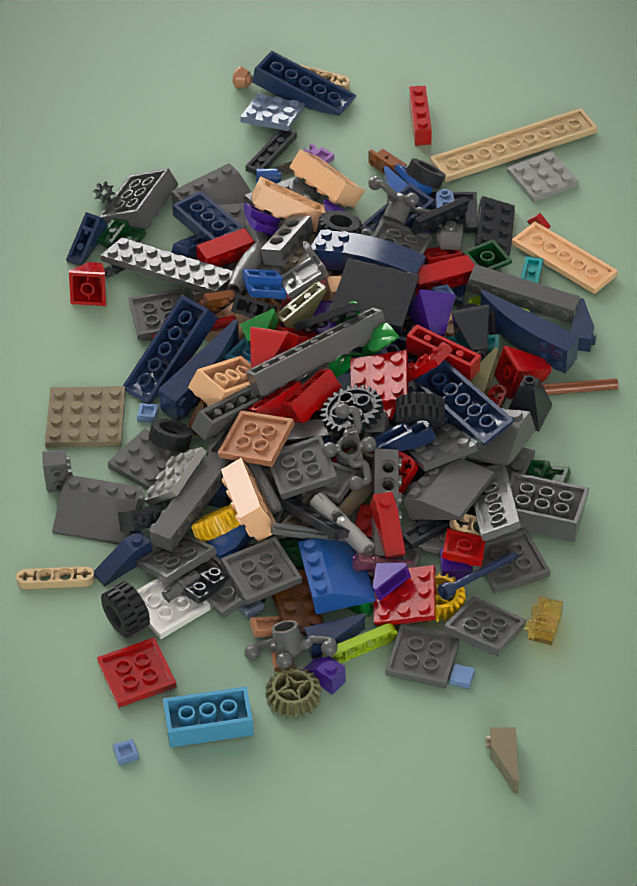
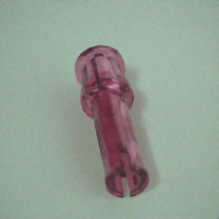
(369, 562)

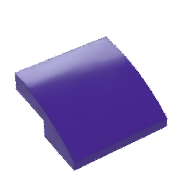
(261, 220)

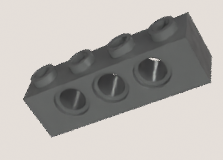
(287, 240)

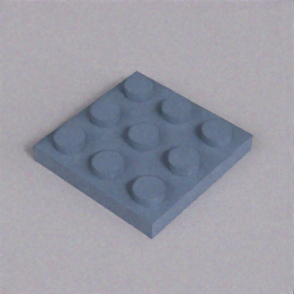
(272, 112)

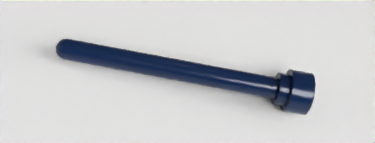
(447, 590)

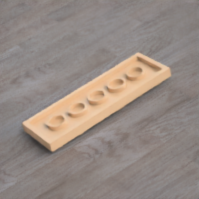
(565, 257)

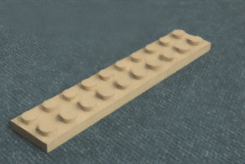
(514, 144)

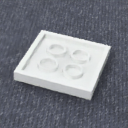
(171, 616)

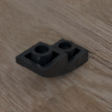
(209, 583)

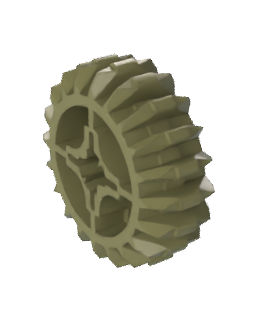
(293, 692)

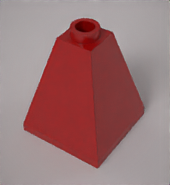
(88, 284)
(266, 344)
(515, 365)

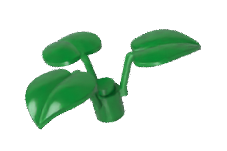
(380, 338)

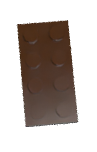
(297, 605)

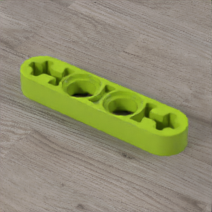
(360, 644)

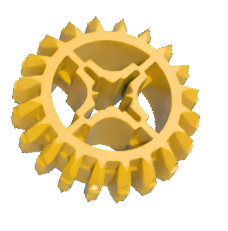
(215, 524)
(444, 608)

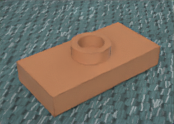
(262, 625)

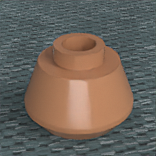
(242, 78)

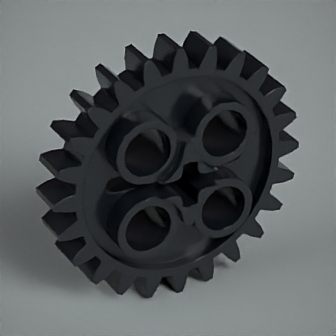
(364, 399)

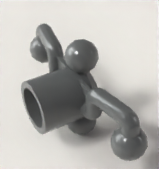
(398, 204)
(351, 440)
(289, 644)

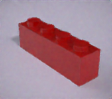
(420, 115)
(451, 272)
(423, 341)

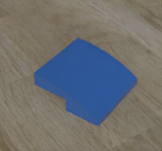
(264, 284)

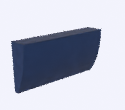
(424, 202)
(204, 217)

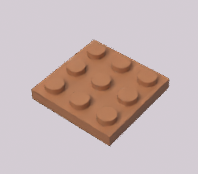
(256, 438)

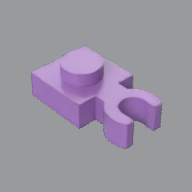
(324, 154)

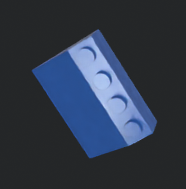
(332, 576)

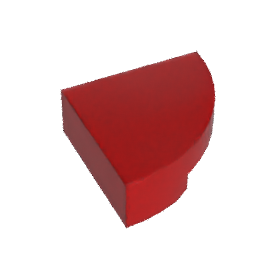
(539, 219)

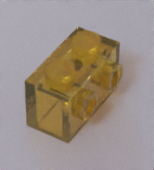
(545, 620)

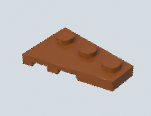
(217, 300)

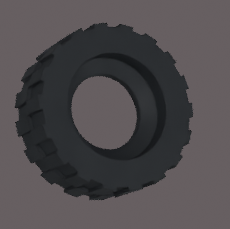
(425, 173)
(170, 434)

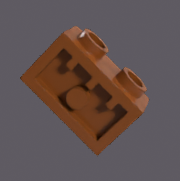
(382, 159)

